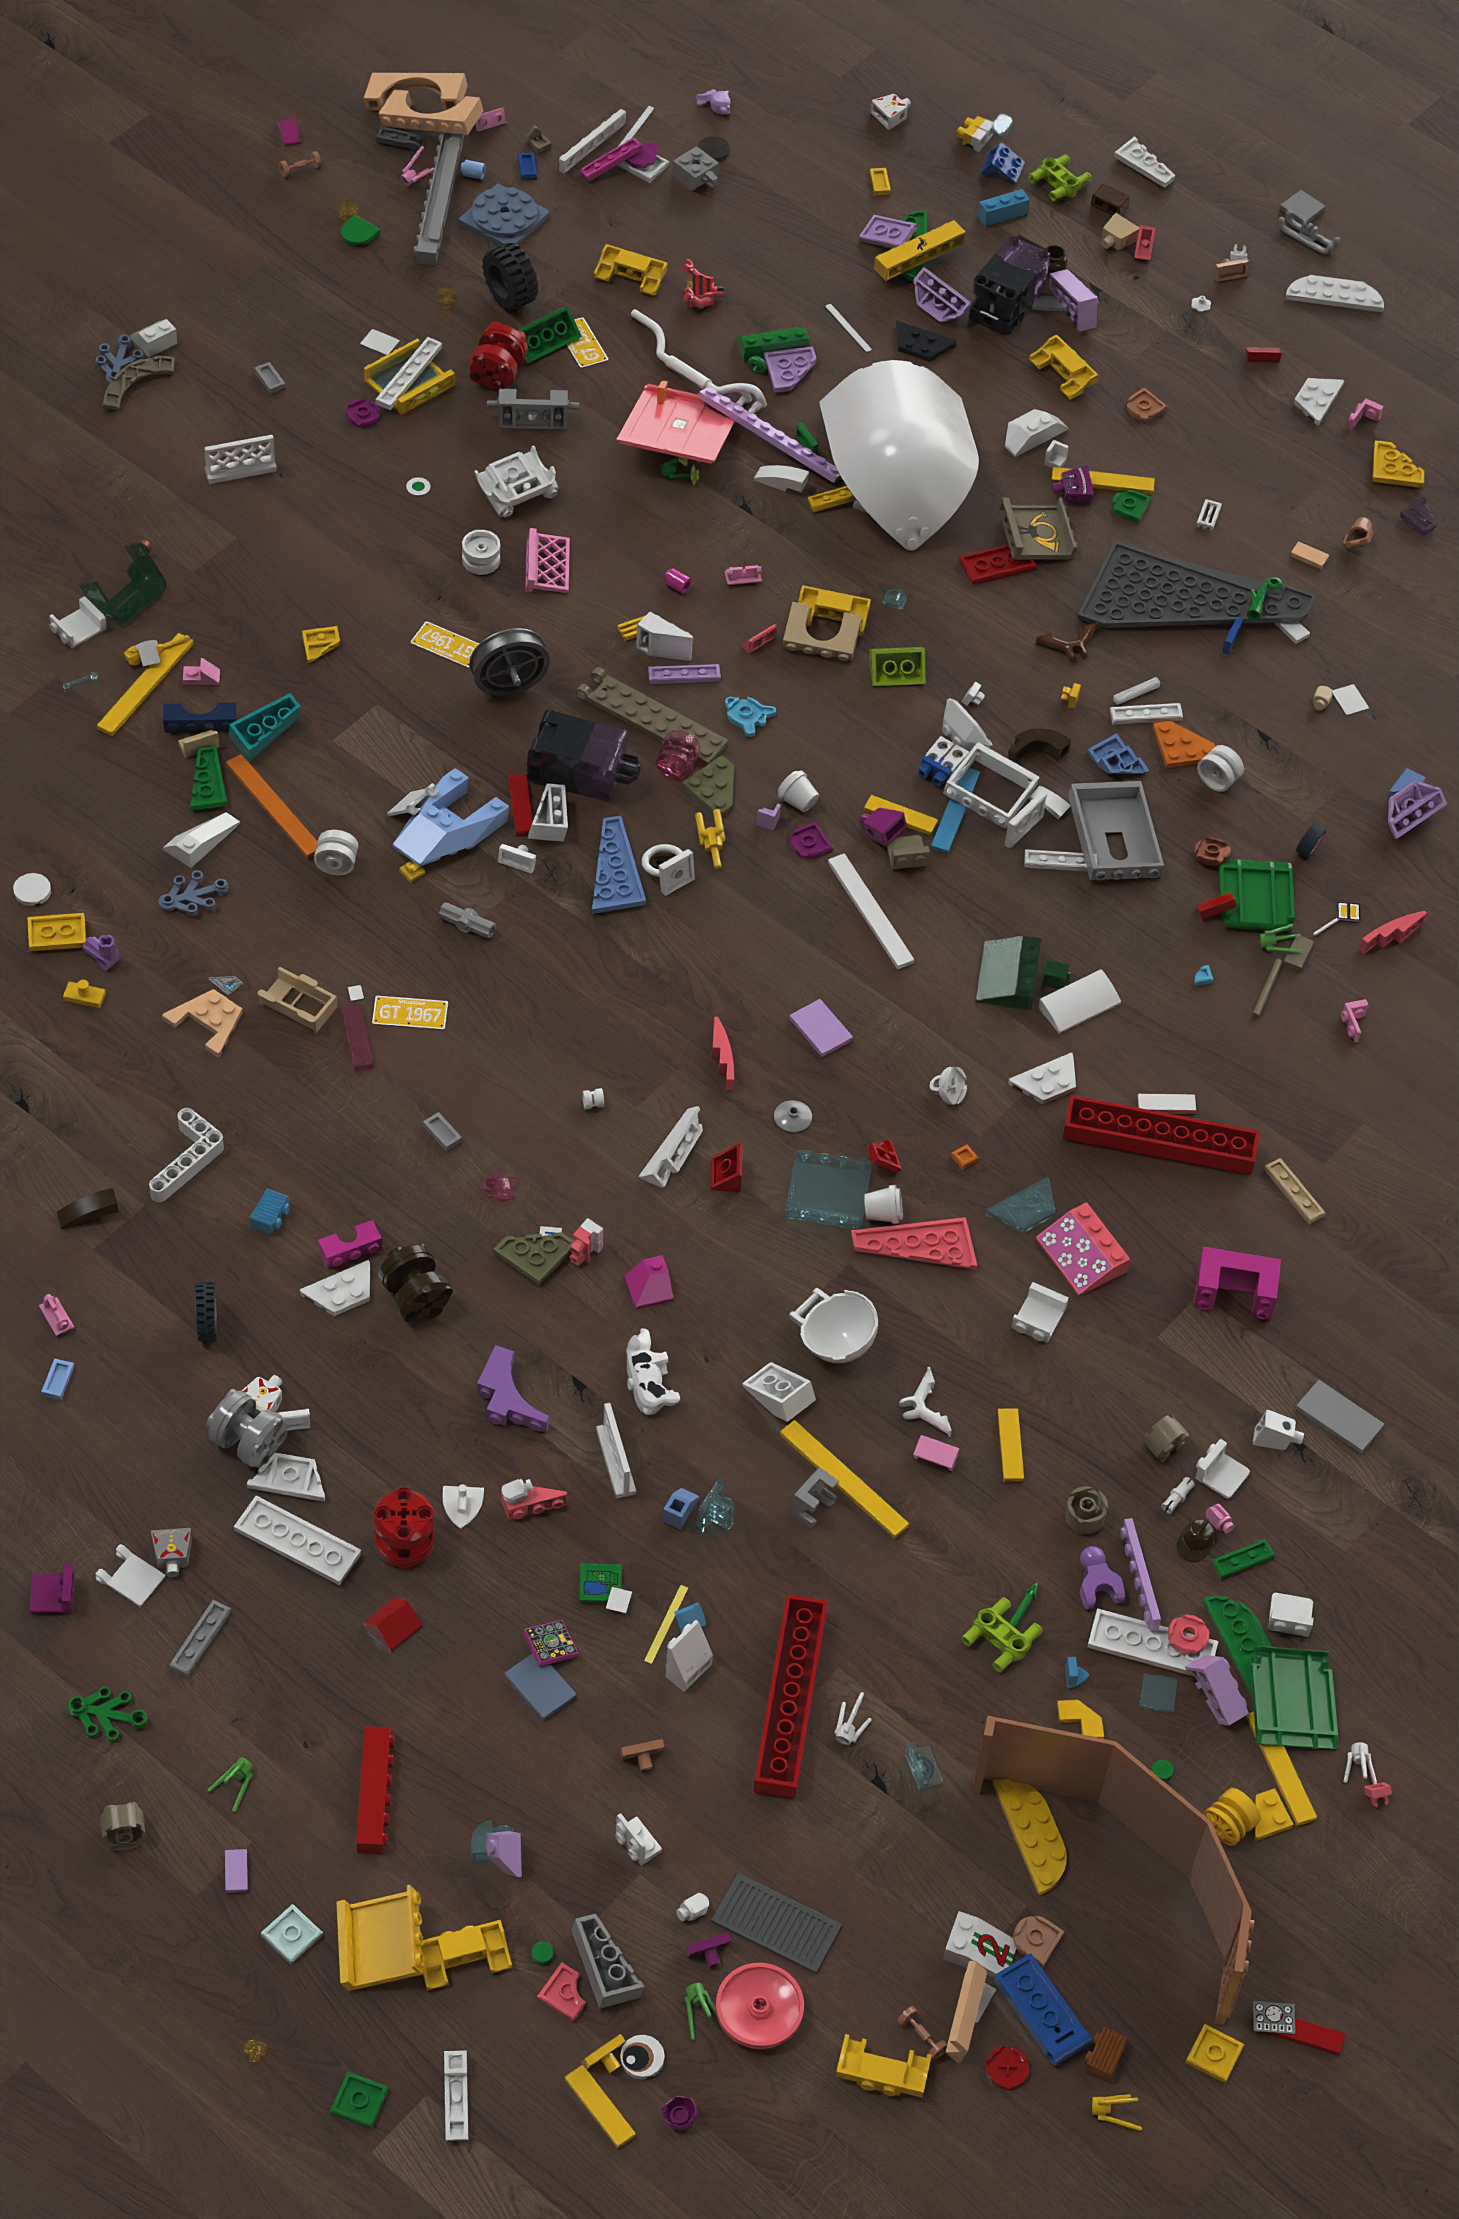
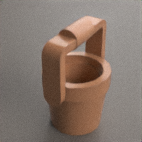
(1359, 533)

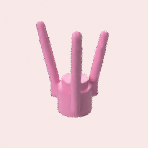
(410, 176)

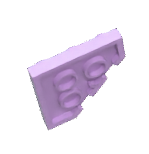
(789, 366)

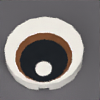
(642, 2057)

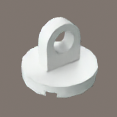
(951, 1085)

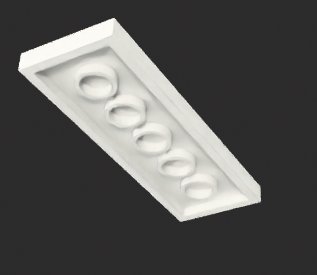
(297, 1540)
(1135, 1641)

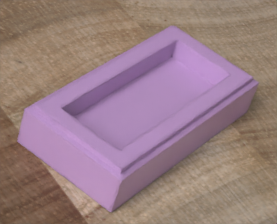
(236, 1871)

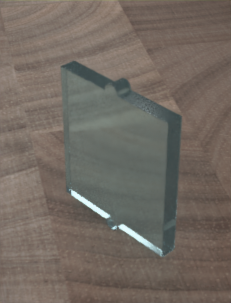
(1158, 1693)

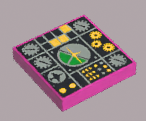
(550, 1643)

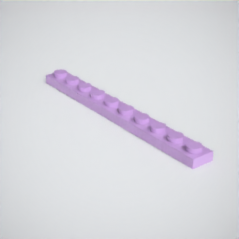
(770, 434)

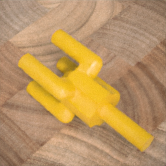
(712, 837)

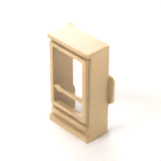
(305, 985)

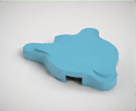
(748, 713)

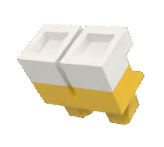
(976, 132)

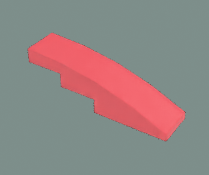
(1396, 929)
(722, 1051)

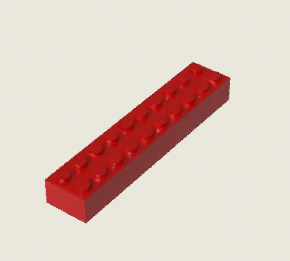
(1161, 1134)
(790, 1696)

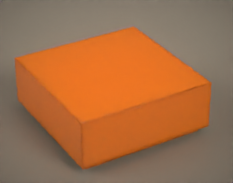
(662, 392)
(964, 1157)

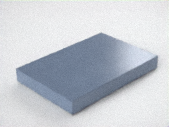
(540, 1686)

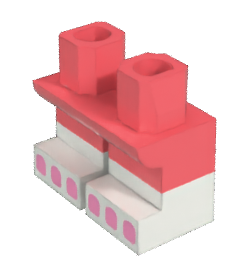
(585, 1240)

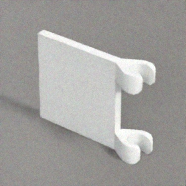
(413, 798)
(133, 1579)

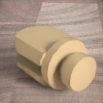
(1322, 697)

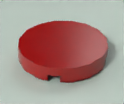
(1007, 2067)

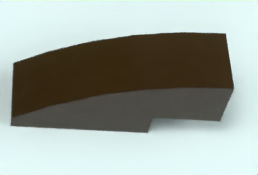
(88, 1209)

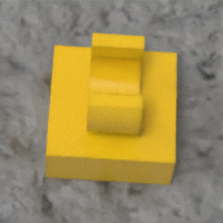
(1071, 695)
(412, 871)

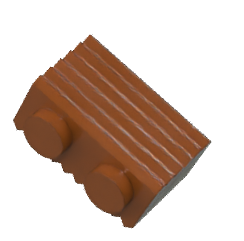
(1106, 2054)

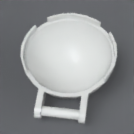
(838, 1326)

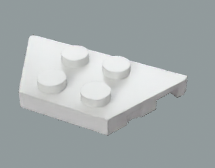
(1317, 397)
(1048, 1080)
(341, 1290)
(290, 1477)

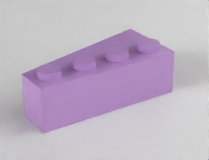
(1075, 299)

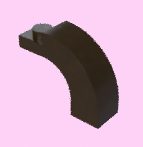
(1039, 740)

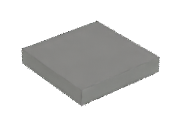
(1303, 207)

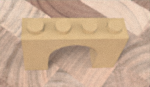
(840, 646)

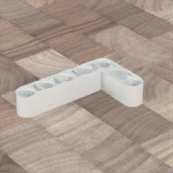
(190, 1161)

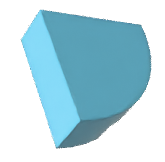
(1203, 976)

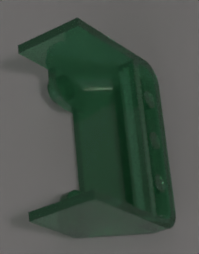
(144, 587)

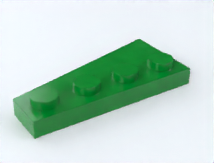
(208, 782)

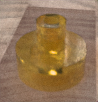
(255, 2049)

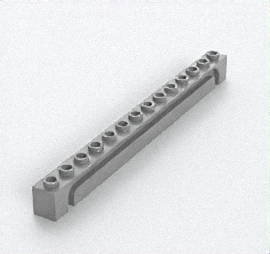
(438, 198)

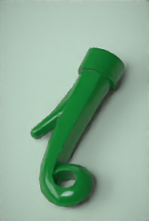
(1255, 609)

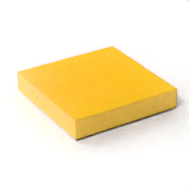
(1214, 2053)

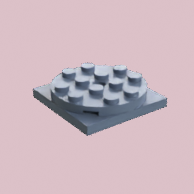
(504, 215)

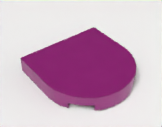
(644, 157)
(810, 842)

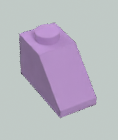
(505, 1851)

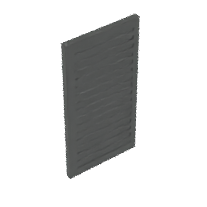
(776, 1923)

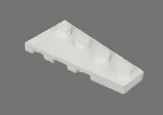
(1140, 160)

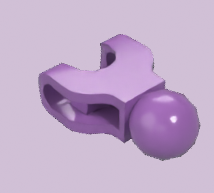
(1098, 1578)

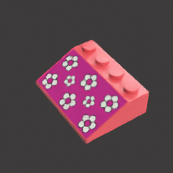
(1084, 1249)

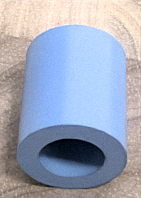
(473, 169)

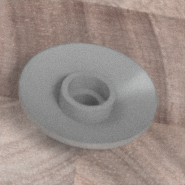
(793, 1122)

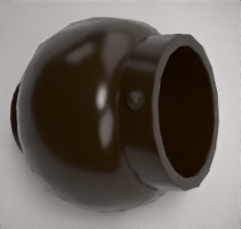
(1058, 258)

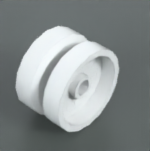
(481, 552)
(1220, 768)
(336, 852)

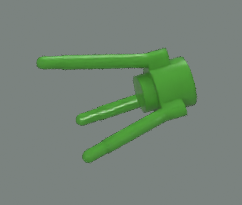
(1268, 940)
(239, 1770)
(698, 1997)

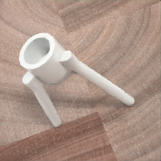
(845, 1733)
(1360, 1756)

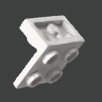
(637, 1839)

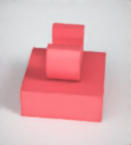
(1376, 1791)

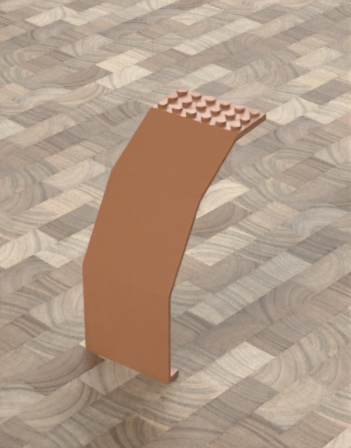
(1145, 1804)

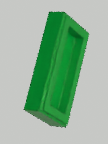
(806, 438)

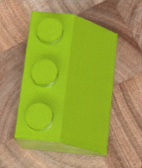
(897, 666)

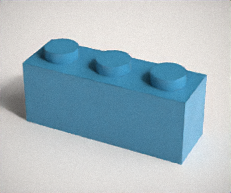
(1003, 207)

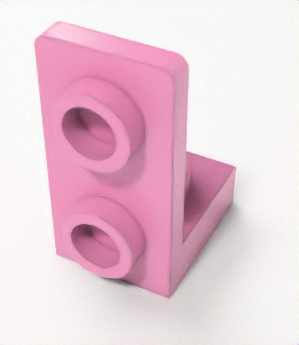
(1368, 409)
(1351, 1011)

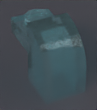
(479, 1840)

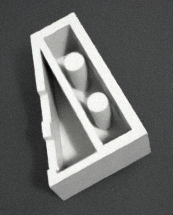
(551, 815)

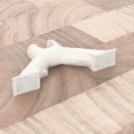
(920, 1410)

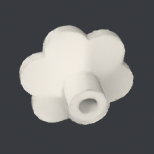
(1201, 304)

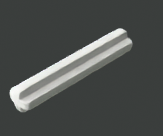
(1136, 691)

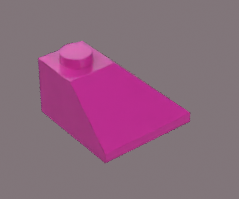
(649, 1282)

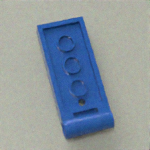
(1042, 2009)

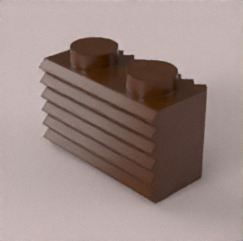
(1110, 200)

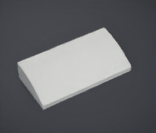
(1079, 1001)

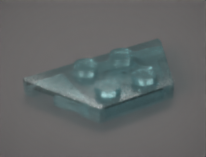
(1026, 1207)

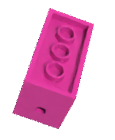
(1238, 1273)

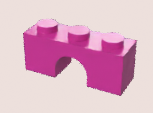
(336, 1252)

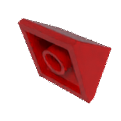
(727, 1169)
(393, 1623)

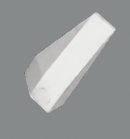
(198, 841)

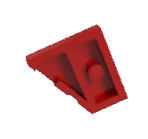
(884, 1155)

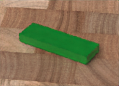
(1242, 1559)

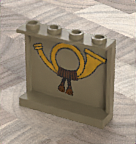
(1037, 531)

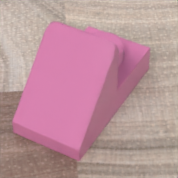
(204, 675)

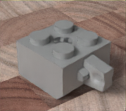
(695, 169)

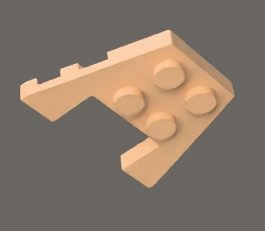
(212, 1012)

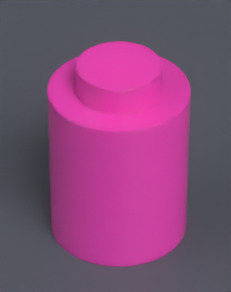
(677, 580)

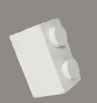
(155, 337)

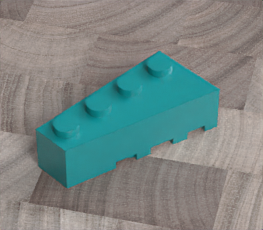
(263, 726)

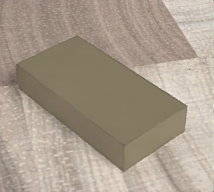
(1296, 961)

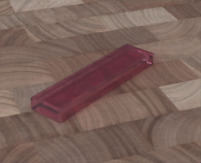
(357, 1037)

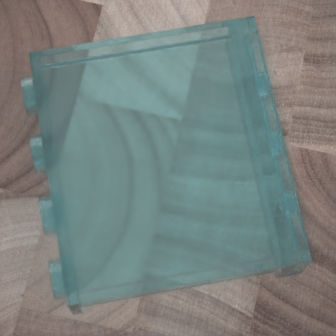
(828, 1189)

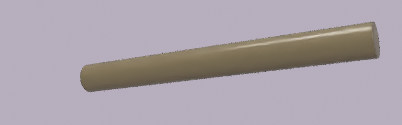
(1267, 988)

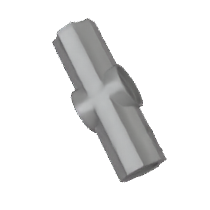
(467, 920)

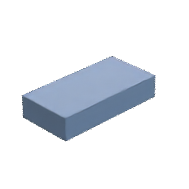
(57, 1379)

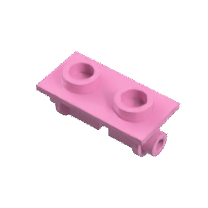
(490, 119)
(737, 575)
(56, 1315)

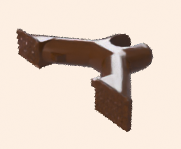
(1070, 647)

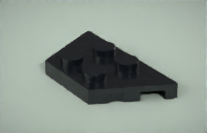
(921, 342)

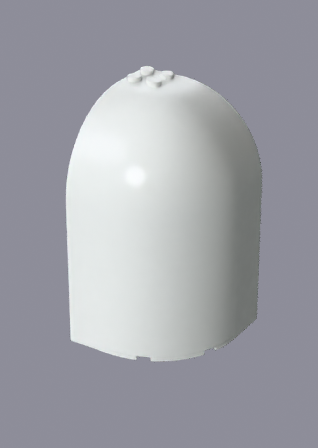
(901, 447)

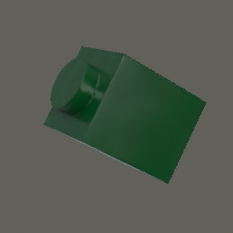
(1056, 974)

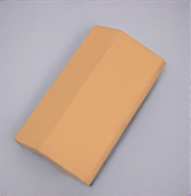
(966, 2011)

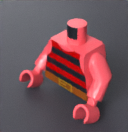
(700, 288)

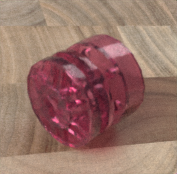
(678, 754)

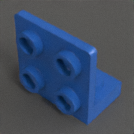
(1004, 161)

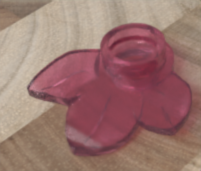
(502, 1185)

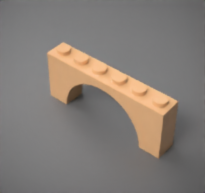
(448, 86)
(456, 120)

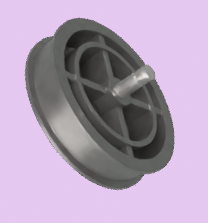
(509, 662)

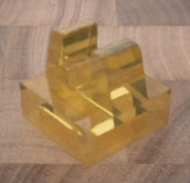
(348, 209)
(447, 296)

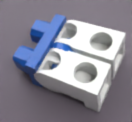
(941, 761)

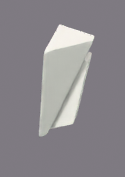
(674, 1149)

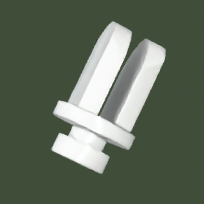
(516, 1490)
(693, 1907)

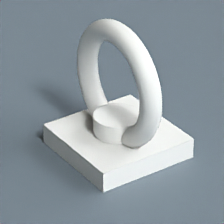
(674, 872)

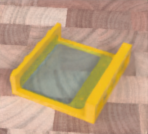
(426, 386)

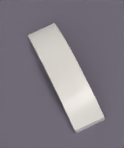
(456, 2095)

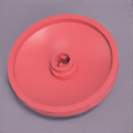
(759, 2005)

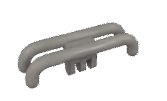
(1307, 234)

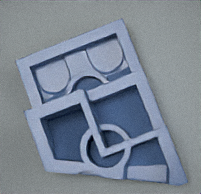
(1115, 757)

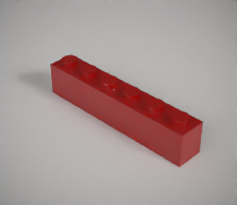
(373, 1790)

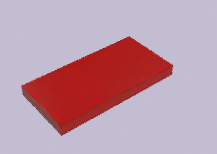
(993, 564)

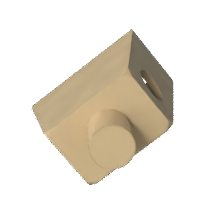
(1119, 233)

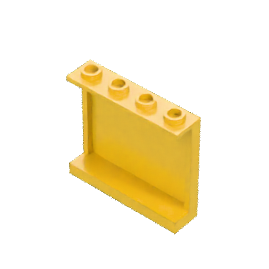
(380, 1940)

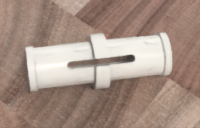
(1178, 1495)

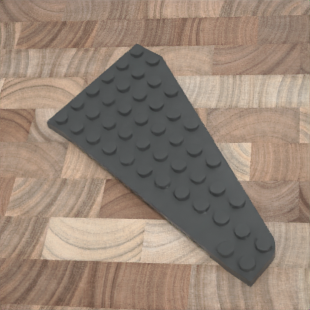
(1155, 590)

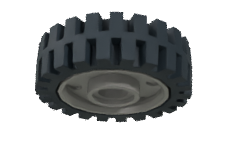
(206, 1312)

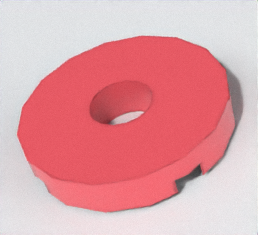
(1182, 1643)

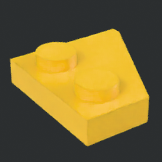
(320, 641)
(1273, 1815)

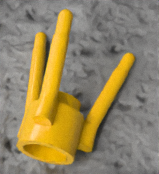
(1102, 2105)

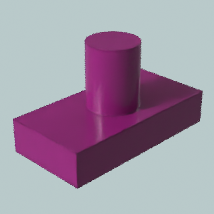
(709, 1947)

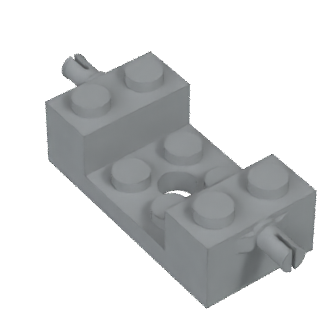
(549, 413)

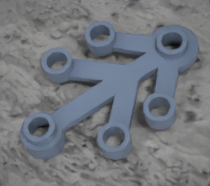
(124, 344)
(191, 895)

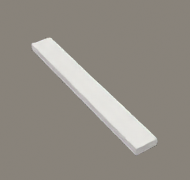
(871, 911)

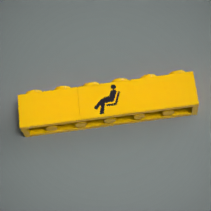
(919, 250)

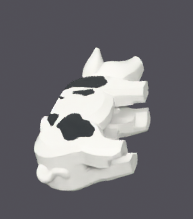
(646, 1373)

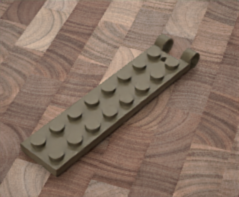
(648, 714)

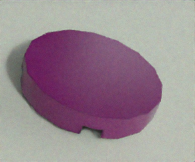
(363, 413)

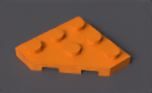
(1180, 745)

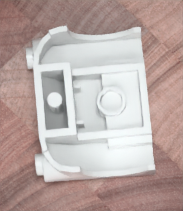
(516, 481)

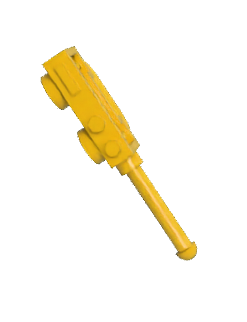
(133, 656)

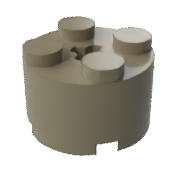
(1165, 1437)
(1086, 1510)
(122, 1826)

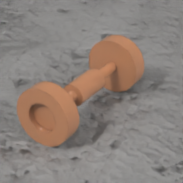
(284, 168)
(908, 2016)

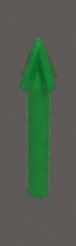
(1029, 1595)

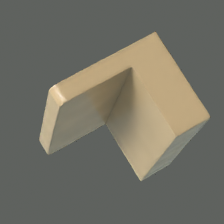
(190, 745)

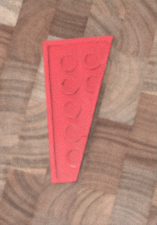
(932, 1242)

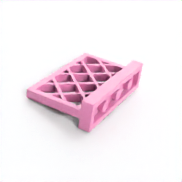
(533, 548)

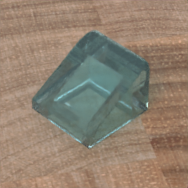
(1003, 124)
(895, 598)

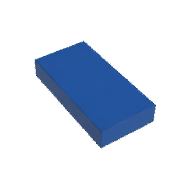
(527, 166)
(1232, 636)

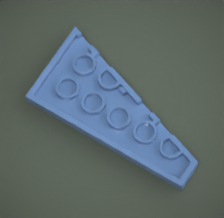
(617, 875)

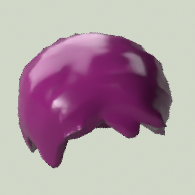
(680, 2112)

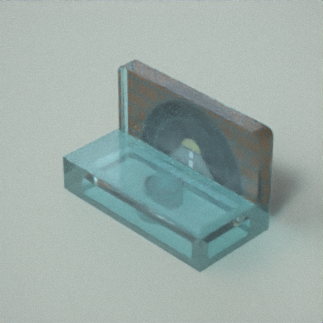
(923, 1766)

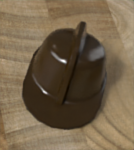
(1196, 1540)

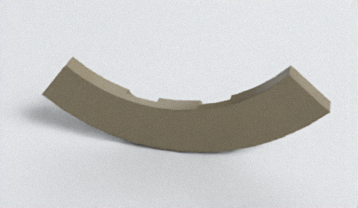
(133, 373)

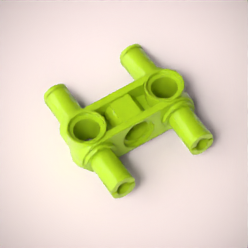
(1059, 177)
(1001, 1634)

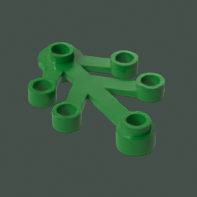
(104, 1712)

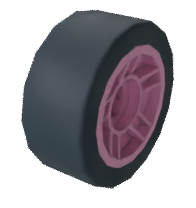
(1311, 840)

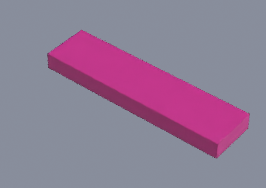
(611, 159)

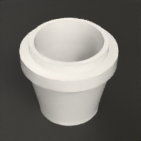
(798, 791)
(884, 1205)

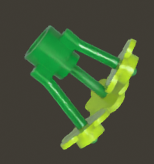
(669, 468)

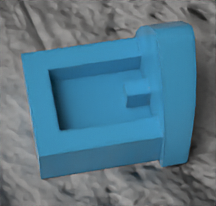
(689, 1615)
(1074, 1675)

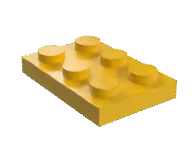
(56, 932)

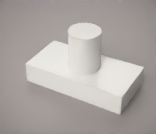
(517, 858)

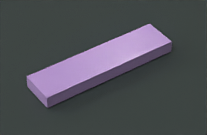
(684, 674)

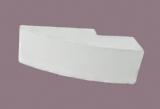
(782, 477)

